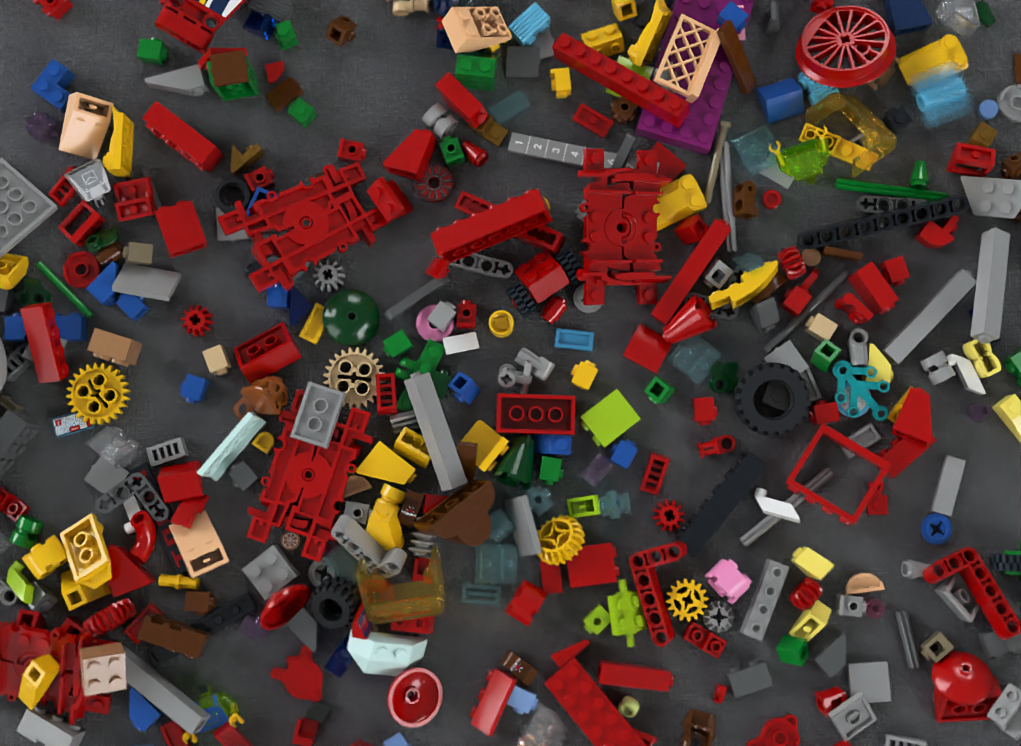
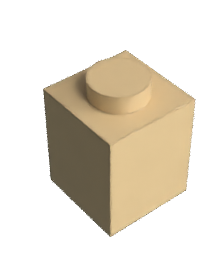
(820, 327)
(217, 360)

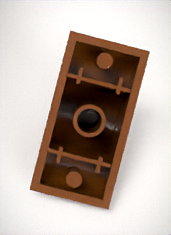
(462, 515)

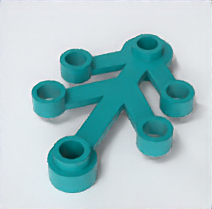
(859, 387)

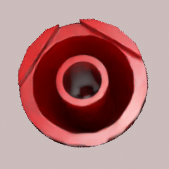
(689, 321)

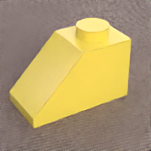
(883, 367)
(811, 621)

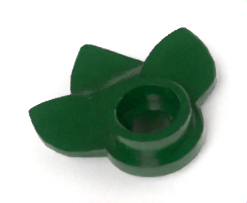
(102, 238)
(32, 292)
(725, 374)

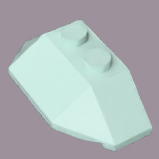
(386, 652)

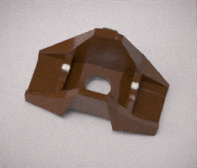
(698, 725)

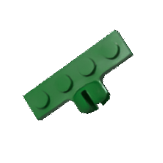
(425, 363)

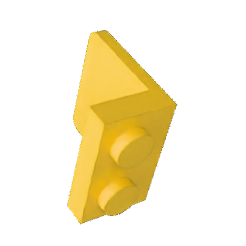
(489, 445)

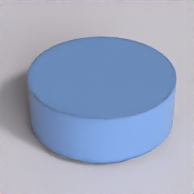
(987, 109)

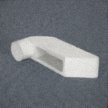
(966, 373)
(131, 506)
(775, 507)

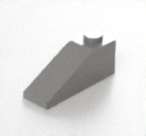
(182, 81)

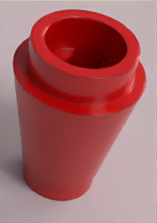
(474, 153)

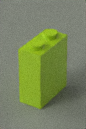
(609, 418)

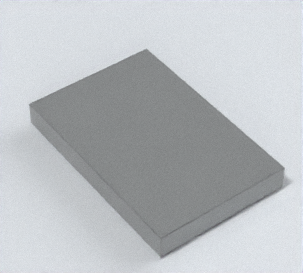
(146, 282)
(318, 415)
(525, 534)

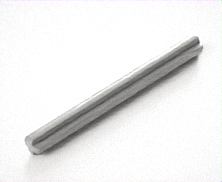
(727, 198)
(795, 500)

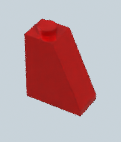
(461, 100)
(412, 155)
(915, 418)
(126, 572)

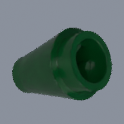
(985, 14)

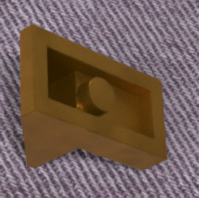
(491, 131)
(241, 162)

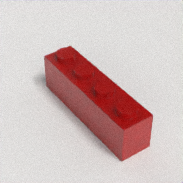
(45, 342)

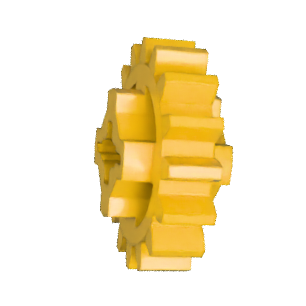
(689, 590)

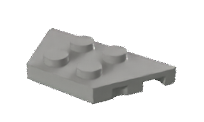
(993, 196)

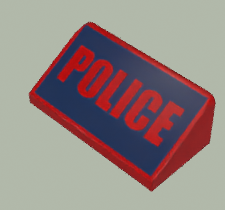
(361, 624)

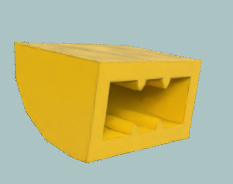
(413, 447)

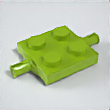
(626, 613)

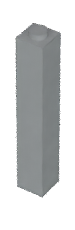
(990, 286)
(928, 317)
(435, 431)
(164, 694)

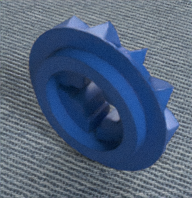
(945, 528)

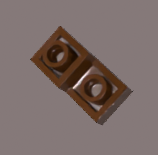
(776, 283)
(467, 454)

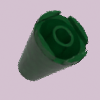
(517, 463)

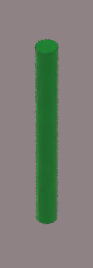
(64, 289)

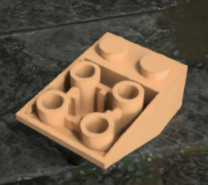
(475, 28)
(85, 125)
(199, 546)

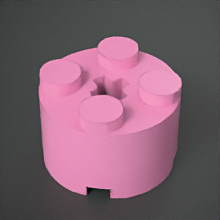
(728, 580)

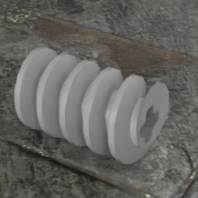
(421, 544)

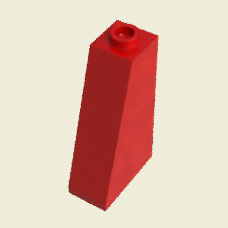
(634, 675)

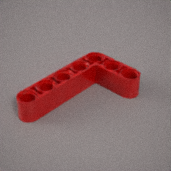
(978, 586)
(654, 588)

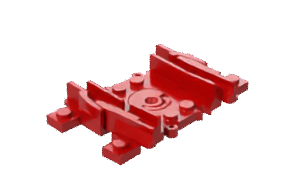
(333, 219)

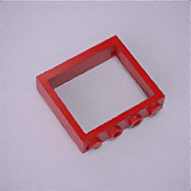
(854, 448)

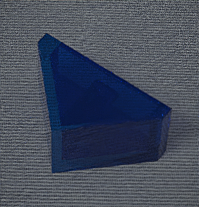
(260, 25)
(298, 306)

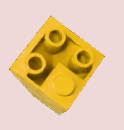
(77, 594)

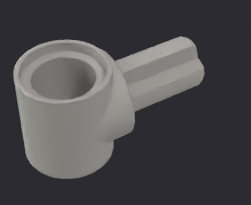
(5, 590)

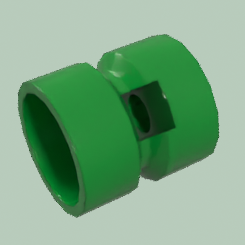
(26, 532)

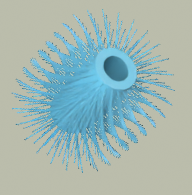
(941, 95)

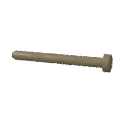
(716, 160)

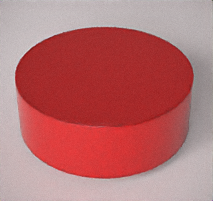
(771, 199)

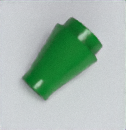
(919, 176)

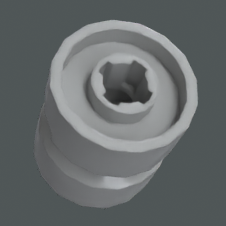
(442, 122)
(938, 374)

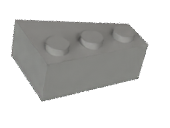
(49, 728)

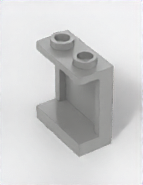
(1007, 712)

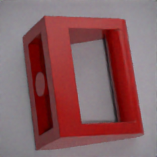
(972, 156)
(87, 228)

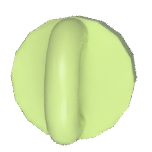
(628, 706)

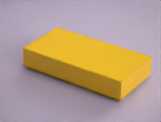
(314, 325)

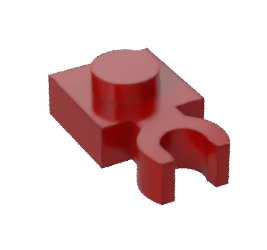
(878, 503)

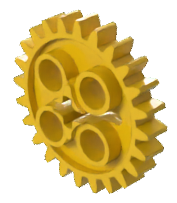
(84, 404)

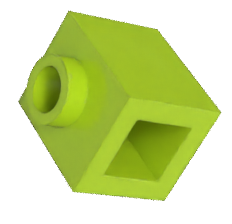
(596, 620)

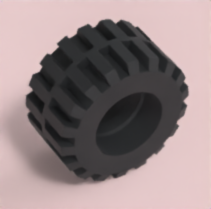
(326, 611)

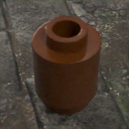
(110, 253)

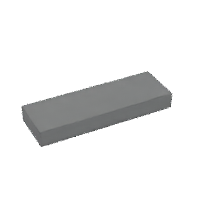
(948, 485)

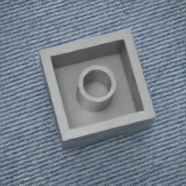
(271, 571)

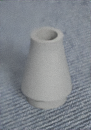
(913, 569)

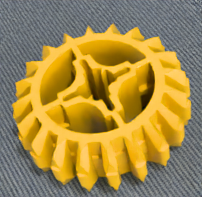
(560, 539)

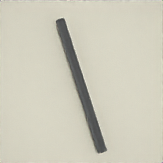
(805, 312)

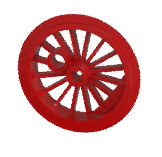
(845, 44)

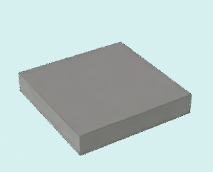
(870, 679)
(852, 716)

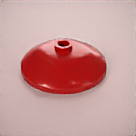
(284, 606)
(959, 685)
(423, 701)

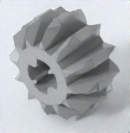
(322, 280)

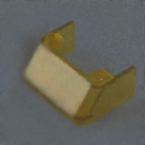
(877, 137)
(403, 600)

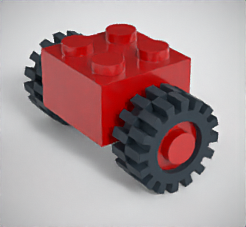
(541, 279)

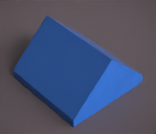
(781, 100)

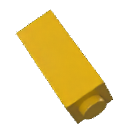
(387, 465)
(385, 527)

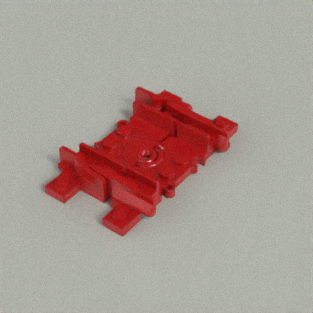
(634, 212)
(317, 493)
(25, 644)

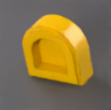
(264, 441)

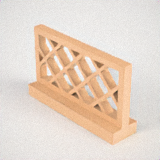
(704, 61)

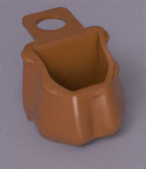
(263, 397)

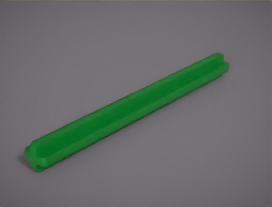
(887, 190)

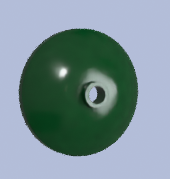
(348, 331)

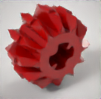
(791, 262)
(197, 328)
(674, 511)
(805, 594)

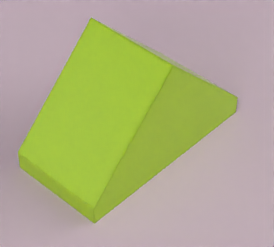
(583, 506)

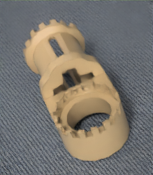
(403, 7)

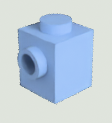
(522, 699)

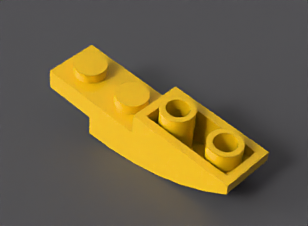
(839, 147)
(751, 285)

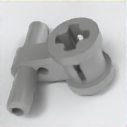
(524, 377)

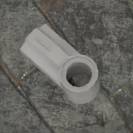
(857, 350)
(540, 367)

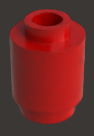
(554, 309)

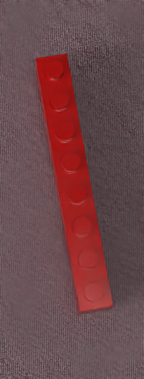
(621, 80)

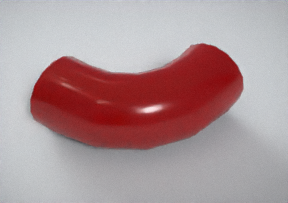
(145, 536)

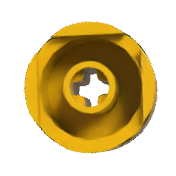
(45, 558)

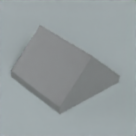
(958, 597)

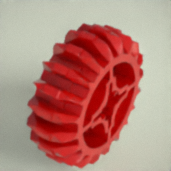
(110, 618)

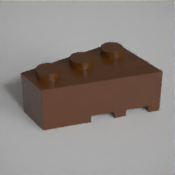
(173, 635)

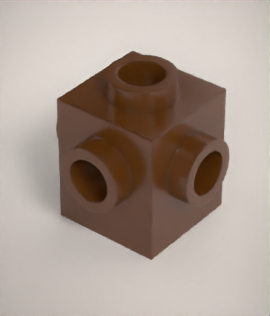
(341, 30)
(623, 116)
(1011, 167)

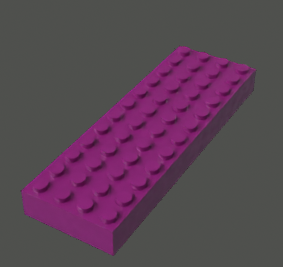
(704, 113)

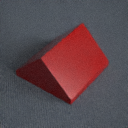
(180, 482)

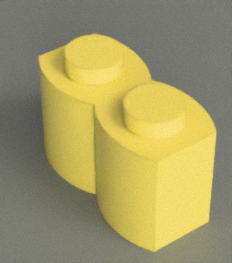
(982, 358)

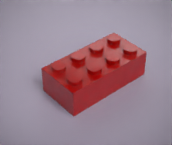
(182, 138)
(535, 414)

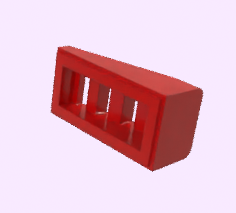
(58, 187)
(389, 409)
(665, 459)
(564, 656)

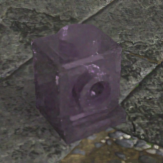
(592, 475)

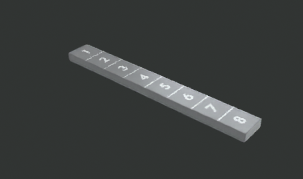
(558, 151)

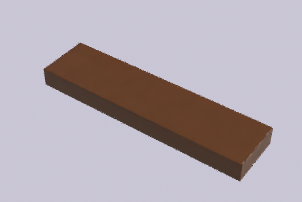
(736, 57)

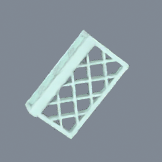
(232, 446)

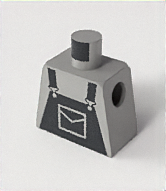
(90, 182)

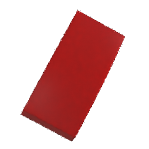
(437, 269)
(12, 505)
(188, 510)
(704, 639)

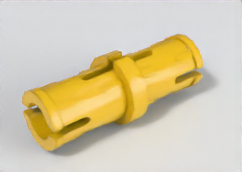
(178, 581)

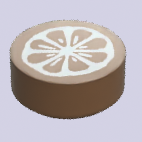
(290, 540)

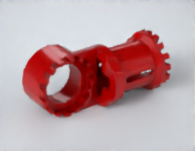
(716, 446)

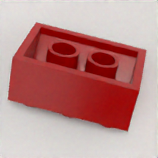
(267, 353)
(492, 700)
(953, 712)

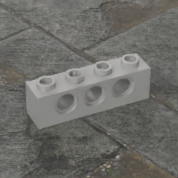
(764, 599)

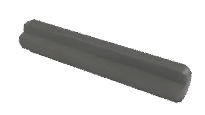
(907, 639)

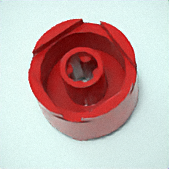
(525, 602)

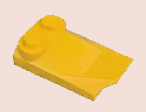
(648, 42)
(933, 55)
(120, 154)
(678, 201)
(12, 270)
(87, 552)

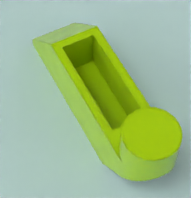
(19, 582)

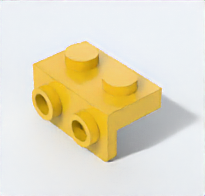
(605, 40)

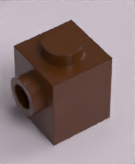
(199, 601)

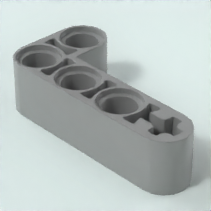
(364, 546)

